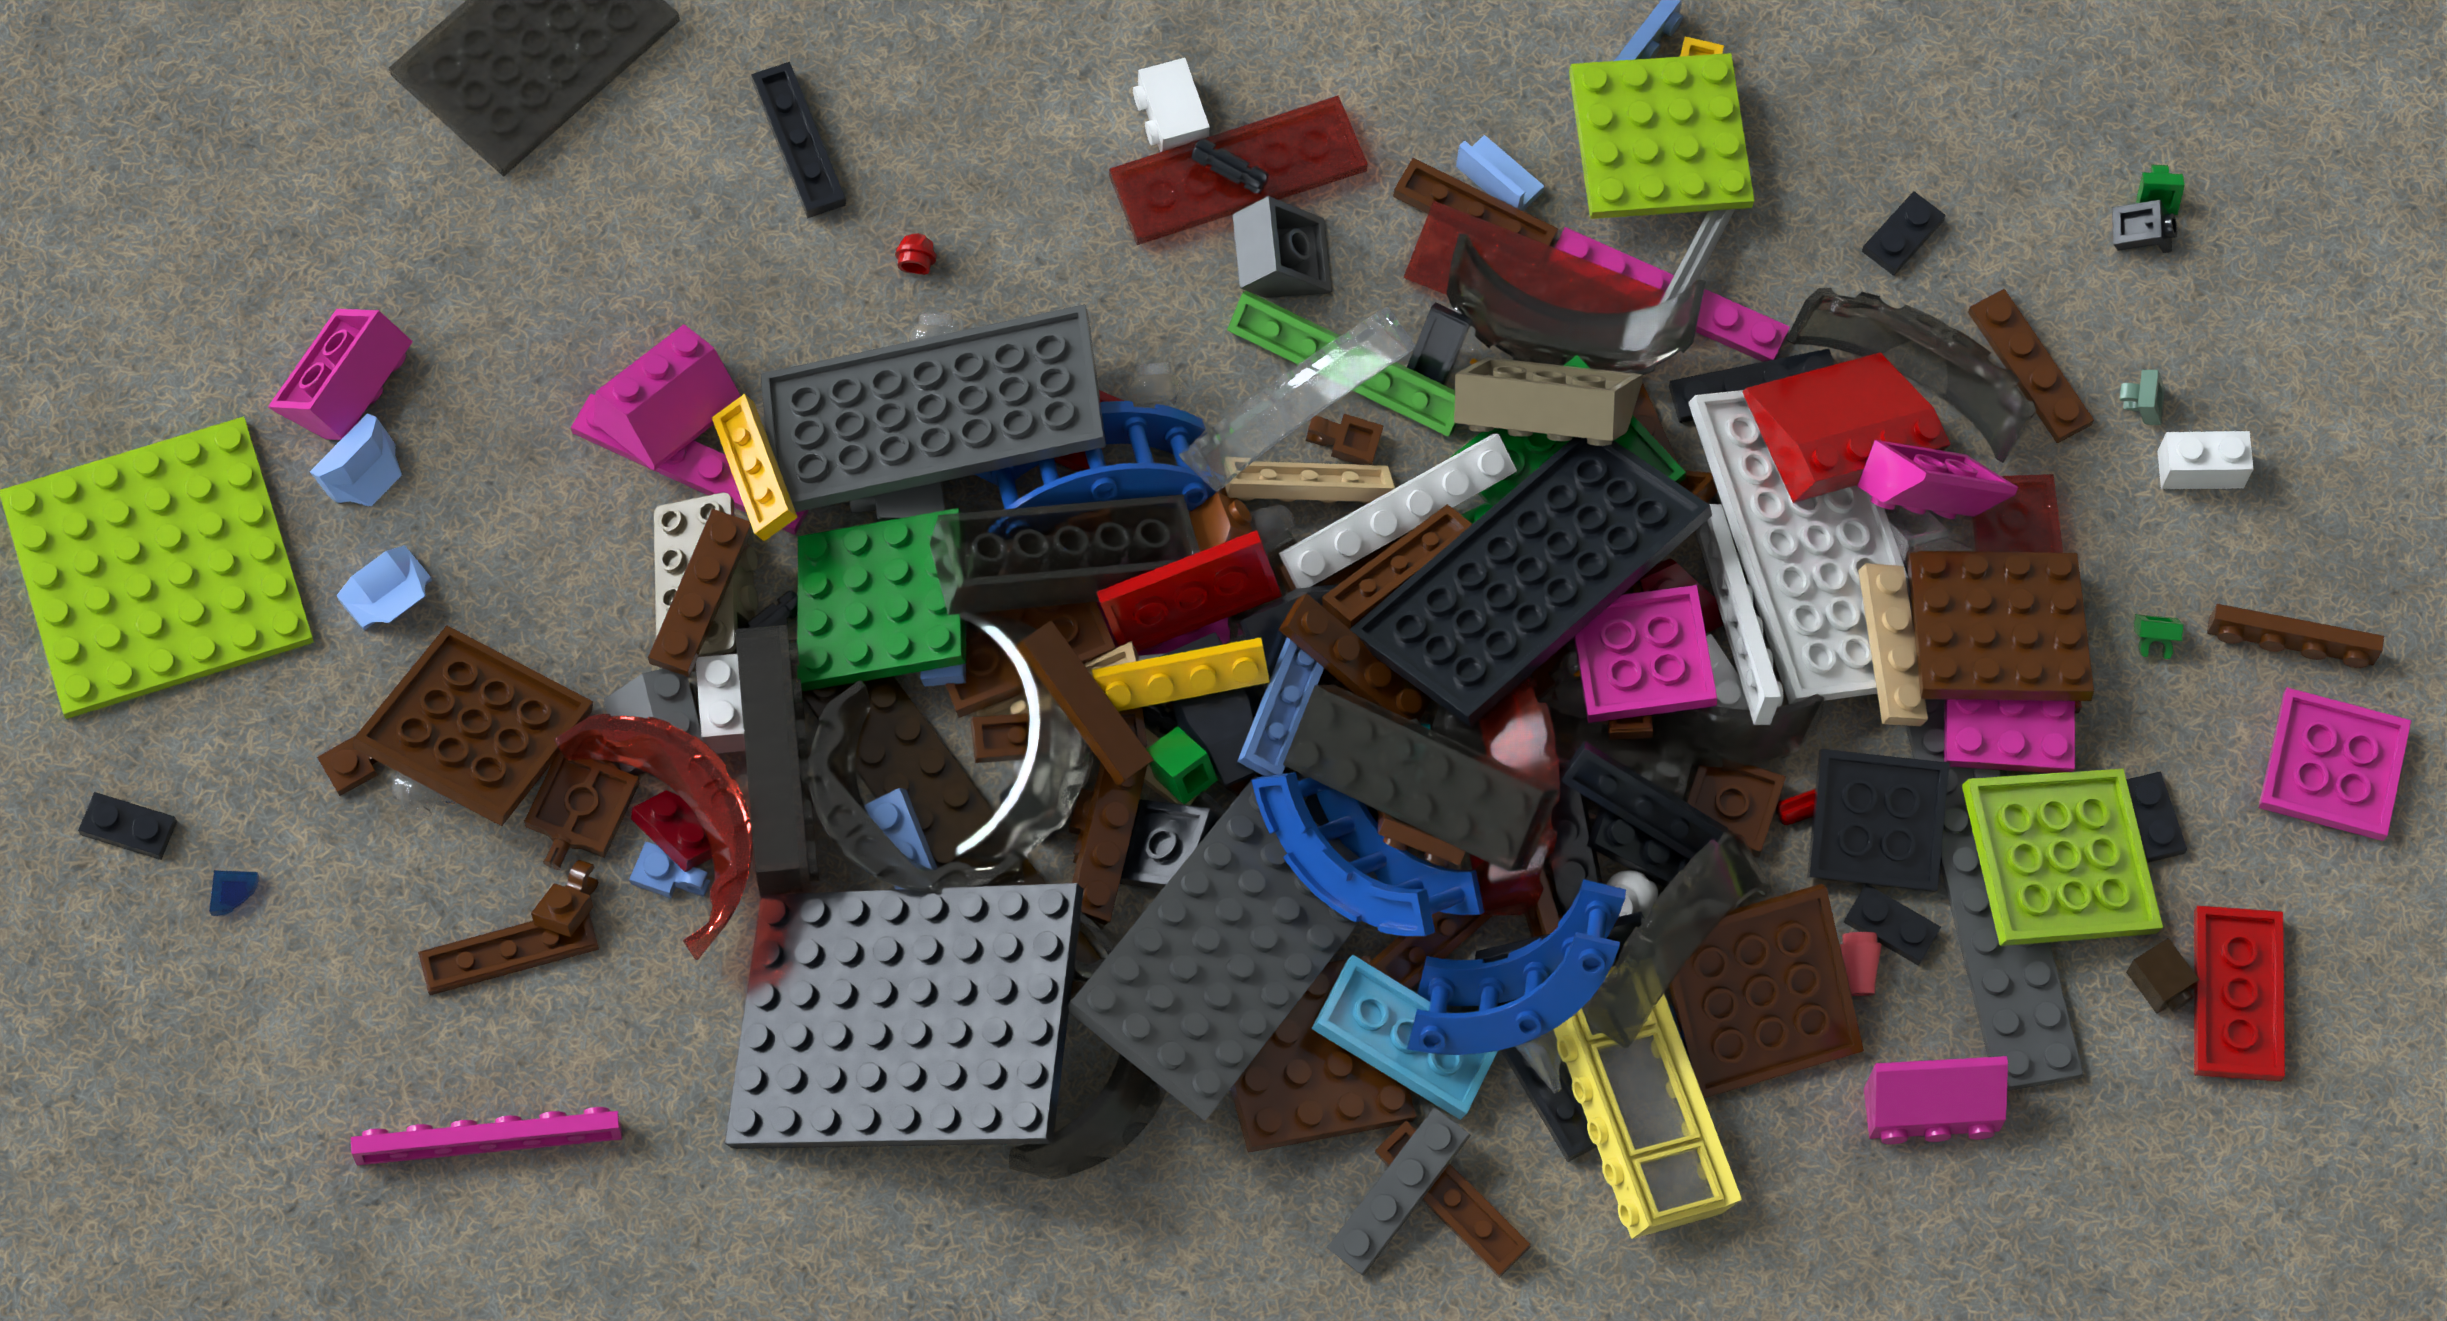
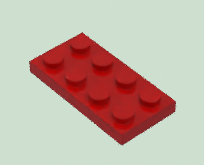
(1190, 593)
(2239, 993)

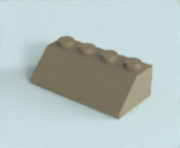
(1546, 400)

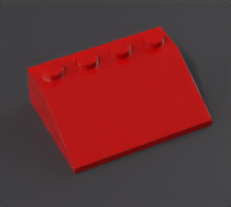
(1829, 417)

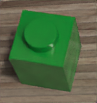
(1181, 765)

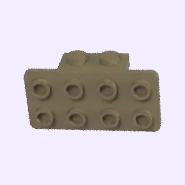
(675, 538)

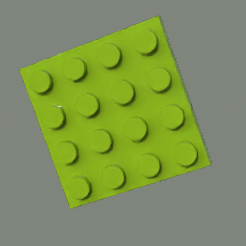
(1661, 136)
(2061, 856)

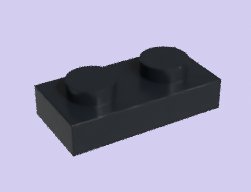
(1903, 233)
(2155, 817)
(127, 825)
(1894, 923)

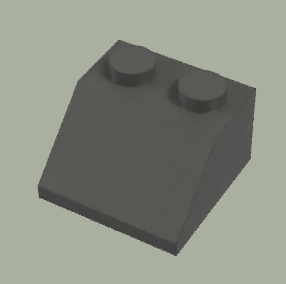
(1281, 250)
(656, 695)

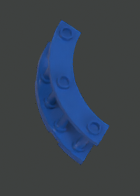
(1123, 424)
(1407, 886)
(1545, 977)

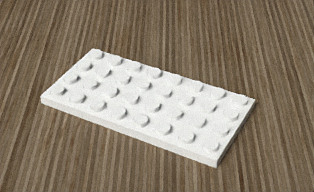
(1797, 555)

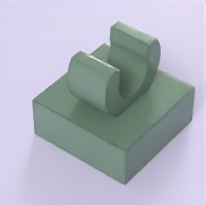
(2146, 397)

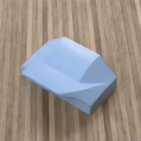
(360, 464)
(384, 587)

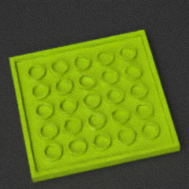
(155, 567)

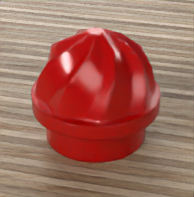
(915, 254)

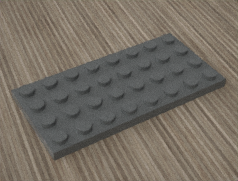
(935, 408)
(1214, 961)

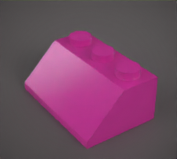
(342, 372)
(665, 397)
(1931, 481)
(1936, 1099)

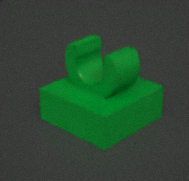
(2161, 186)
(2157, 629)

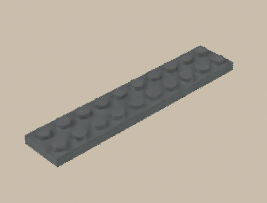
(2011, 985)

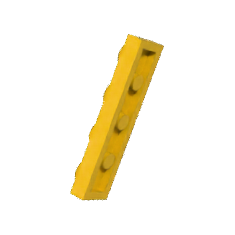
(754, 467)
(1184, 674)

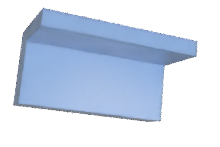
(1498, 173)

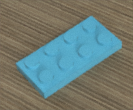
(1374, 1022)

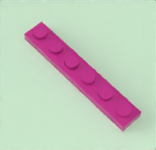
(1718, 317)
(692, 466)
(468, 1137)

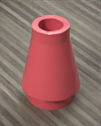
(1861, 961)

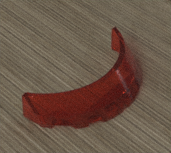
(1523, 737)
(698, 778)

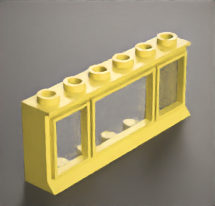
(1648, 1123)

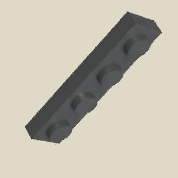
(1398, 1191)

